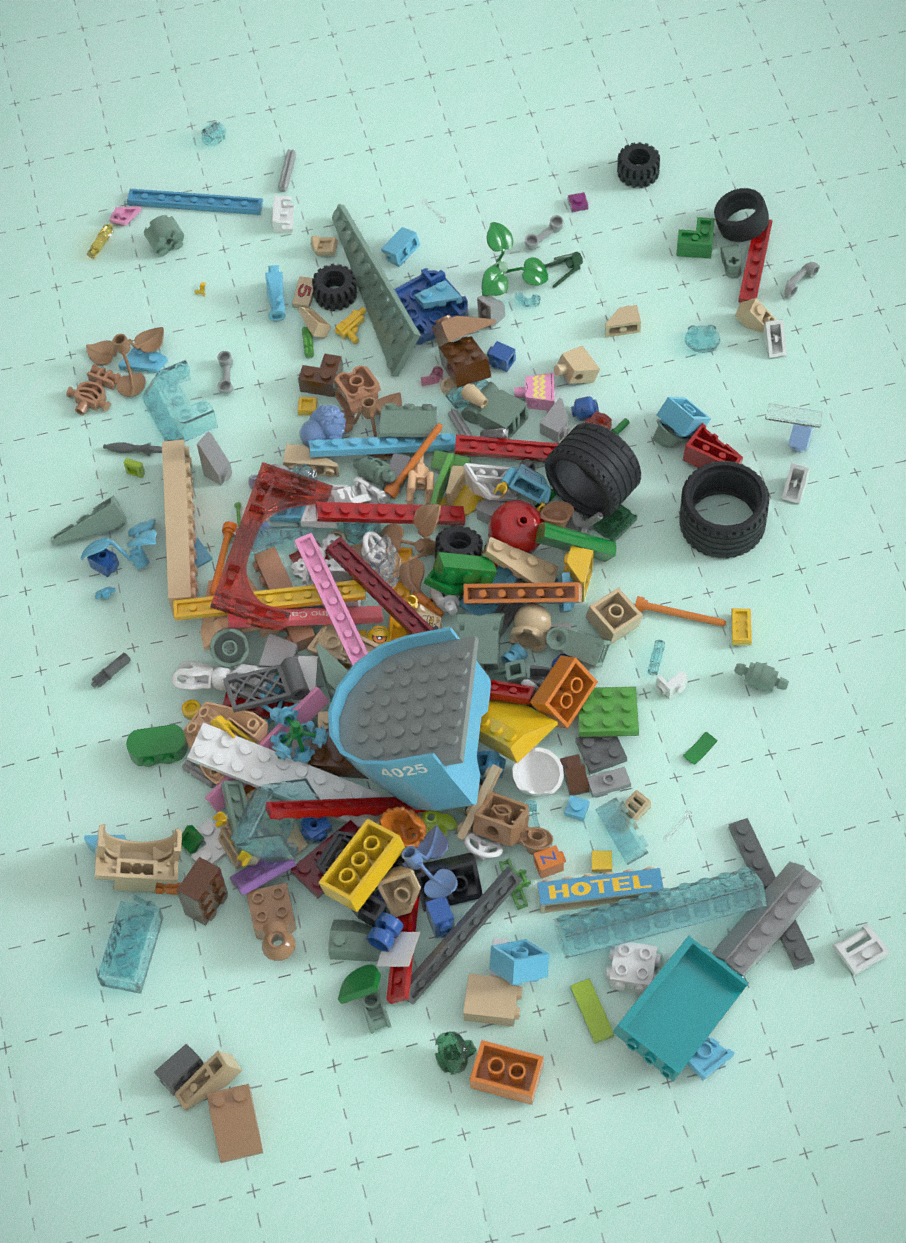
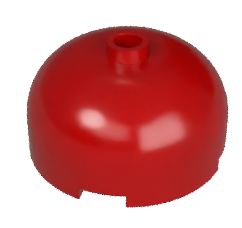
(507, 525)

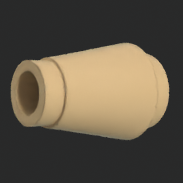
(474, 395)

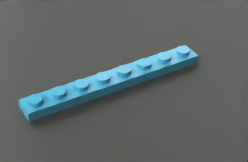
(377, 445)

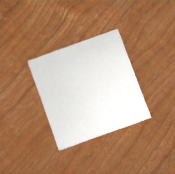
(401, 951)

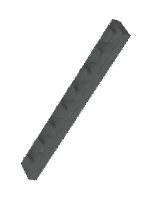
(755, 857)
(462, 933)

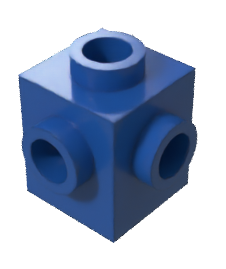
(315, 828)

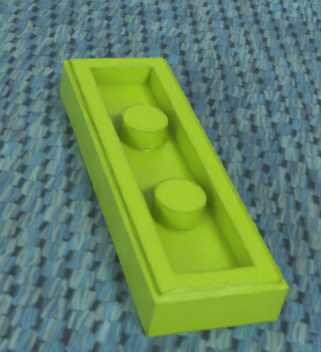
(592, 1010)

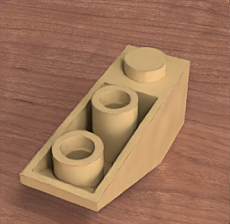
(300, 454)

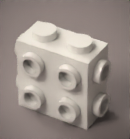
(632, 966)

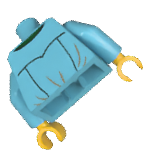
(527, 483)

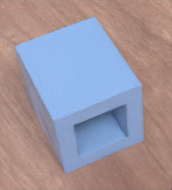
(800, 437)

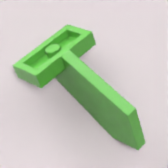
(444, 462)

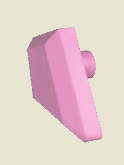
(124, 215)

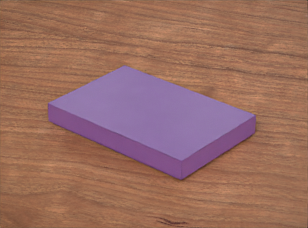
(257, 875)

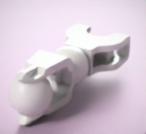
(206, 676)

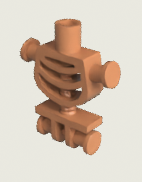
(87, 392)

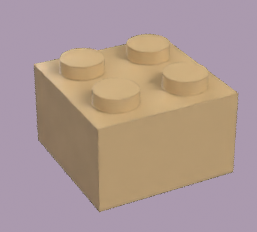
(614, 616)

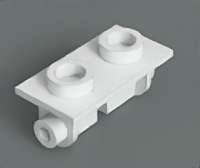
(378, 496)

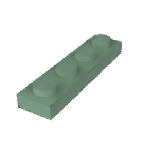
(235, 802)

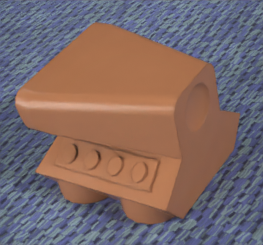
(354, 388)

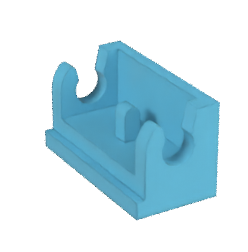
(401, 246)

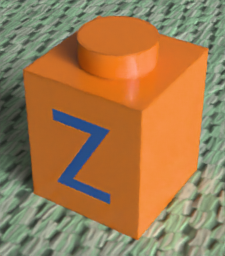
(549, 861)

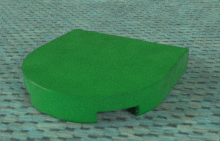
(443, 587)
(359, 983)

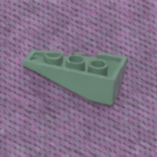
(103, 519)
(349, 942)

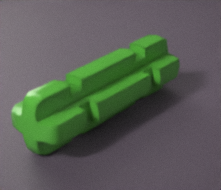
(307, 342)

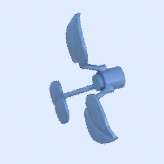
(433, 847)

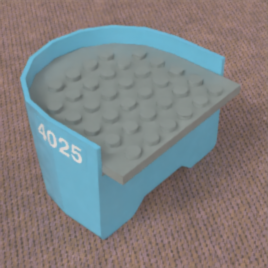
(415, 718)

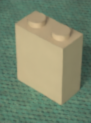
(491, 1000)

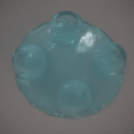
(702, 338)

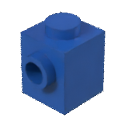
(501, 356)
(104, 562)

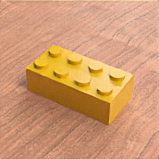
(362, 865)

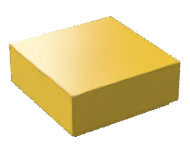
(307, 405)
(601, 861)

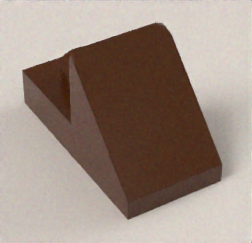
(575, 775)

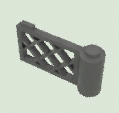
(291, 680)

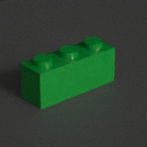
(464, 569)

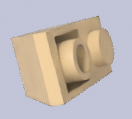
(753, 315)

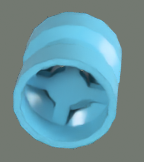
(516, 653)

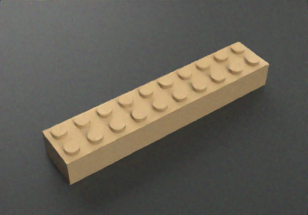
(179, 521)

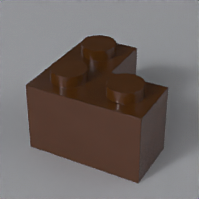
(320, 379)

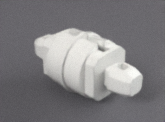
(446, 602)

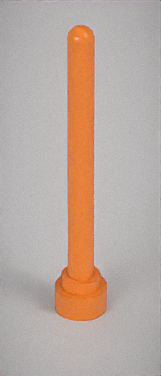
(393, 488)
(227, 530)
(643, 605)

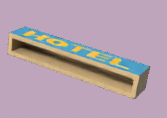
(596, 890)

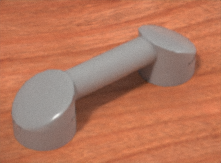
(555, 226)
(809, 268)
(226, 362)

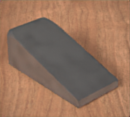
(397, 464)

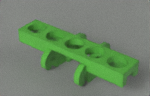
(525, 883)

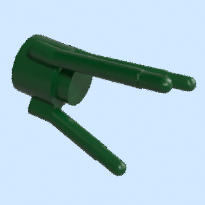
(572, 260)

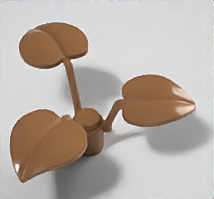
(104, 351)
(369, 409)
(425, 519)

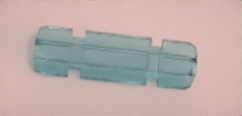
(656, 657)

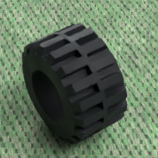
(638, 165)
(334, 276)
(458, 541)

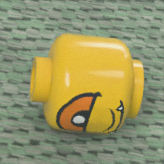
(379, 634)

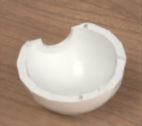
(538, 773)

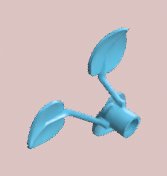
(137, 554)

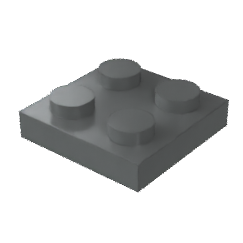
(601, 752)

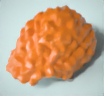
(405, 824)

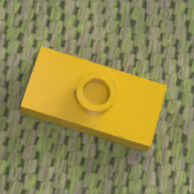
(741, 626)

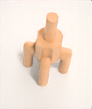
(420, 479)

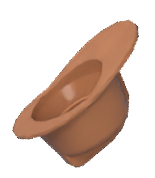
(557, 513)

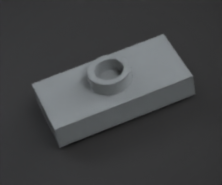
(608, 781)

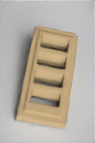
(314, 322)
(455, 484)
(645, 804)

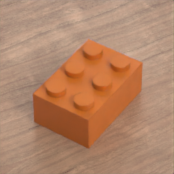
(564, 691)
(506, 1072)

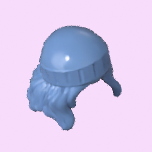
(323, 424)

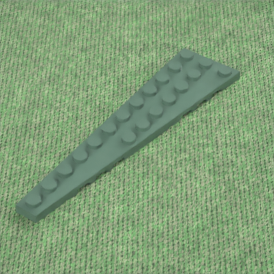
(388, 315)

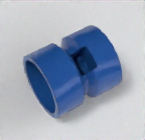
(385, 931)

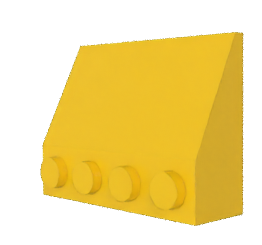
(513, 728)

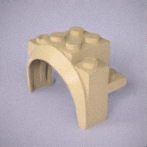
(137, 864)

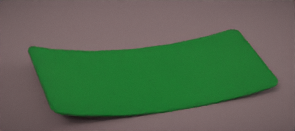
(700, 748)

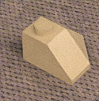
(399, 890)

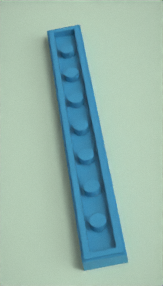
(195, 201)

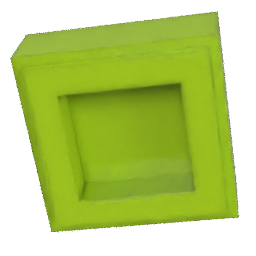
(134, 468)

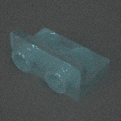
(456, 398)

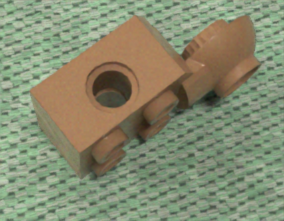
(507, 823)
(273, 920)

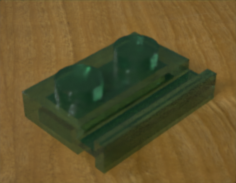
(616, 524)

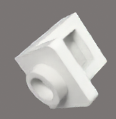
(675, 685)

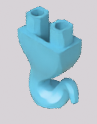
(275, 293)

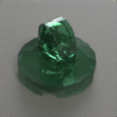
(453, 1052)

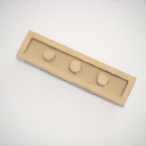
(491, 775)

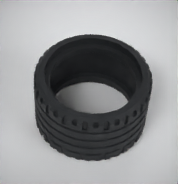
(593, 470)
(731, 480)

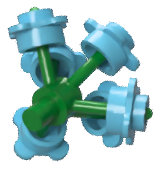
(297, 732)

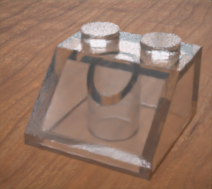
(385, 560)

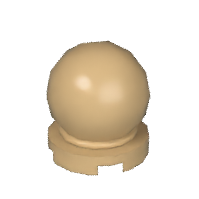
(531, 627)

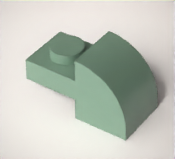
(513, 672)

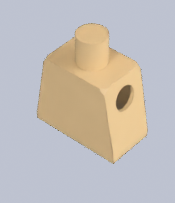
(577, 366)

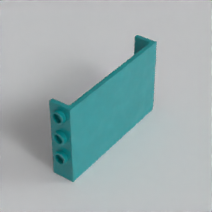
(680, 1008)

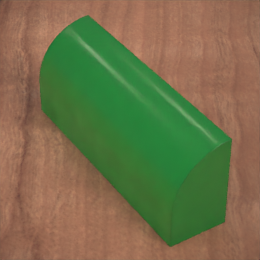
(564, 538)

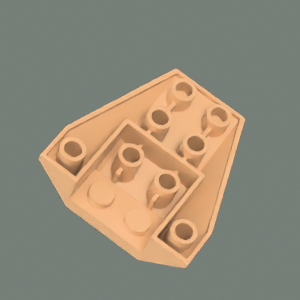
(244, 720)

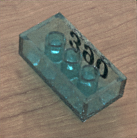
(130, 947)

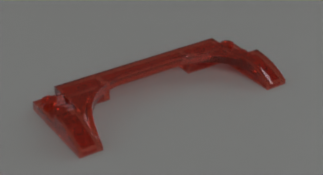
(272, 492)

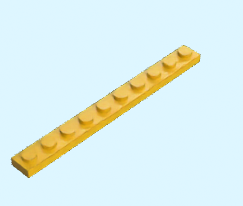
(278, 598)

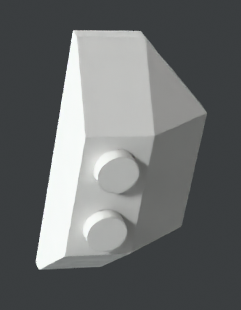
(484, 480)

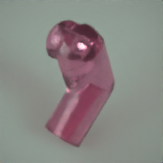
(433, 378)

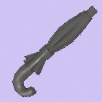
(123, 447)

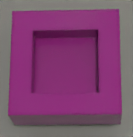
(578, 202)

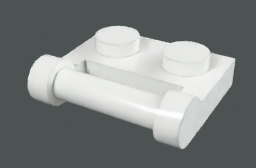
(864, 955)

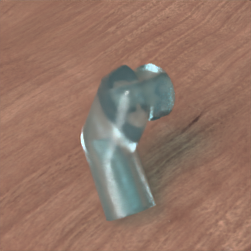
(534, 301)

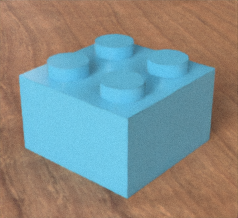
(682, 416)
(519, 962)

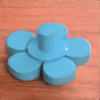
(105, 593)

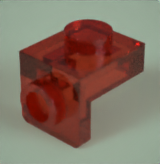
(600, 419)

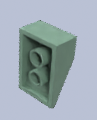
(331, 669)

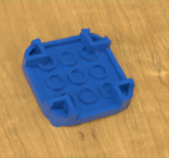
(426, 317)

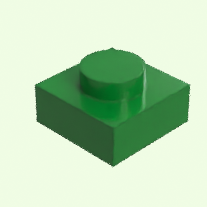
(191, 839)

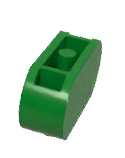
(157, 745)

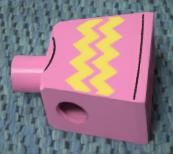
(537, 391)

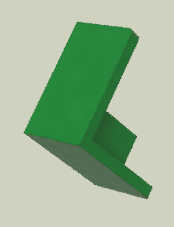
(696, 243)

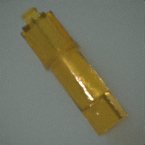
(102, 237)

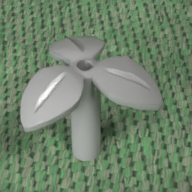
(587, 523)

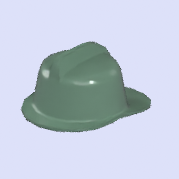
(666, 437)

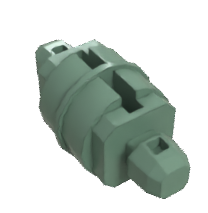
(374, 470)
(761, 676)

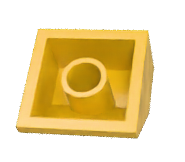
(580, 565)

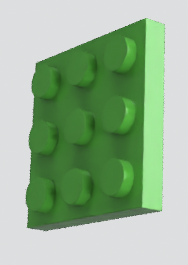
(609, 713)

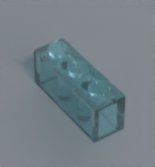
(622, 830)

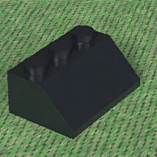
(466, 873)

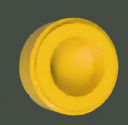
(190, 708)

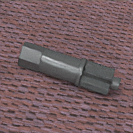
(109, 671)

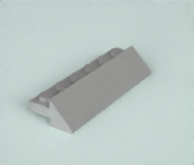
(765, 925)

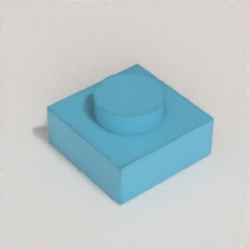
(576, 808)

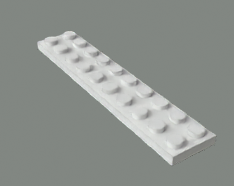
(261, 766)

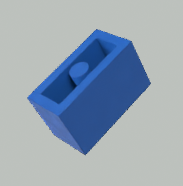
(440, 916)

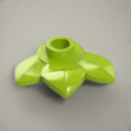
(443, 821)

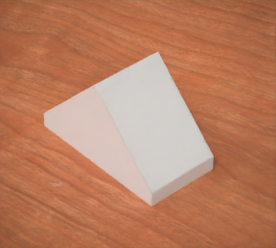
(775, 338)
(795, 483)

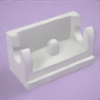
(283, 214)
(350, 495)

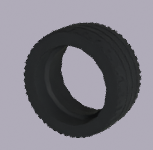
(744, 229)

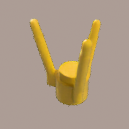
(225, 725)

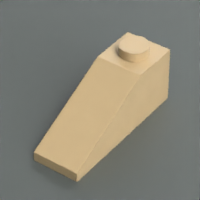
(211, 1077)

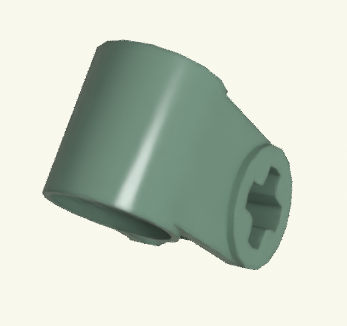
(732, 260)
(376, 1014)

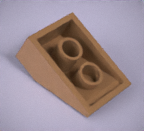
(450, 329)
(235, 1123)

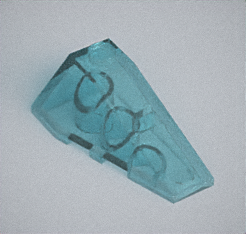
(275, 536)

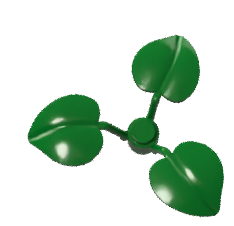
(494, 281)

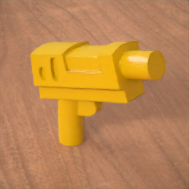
(350, 325)

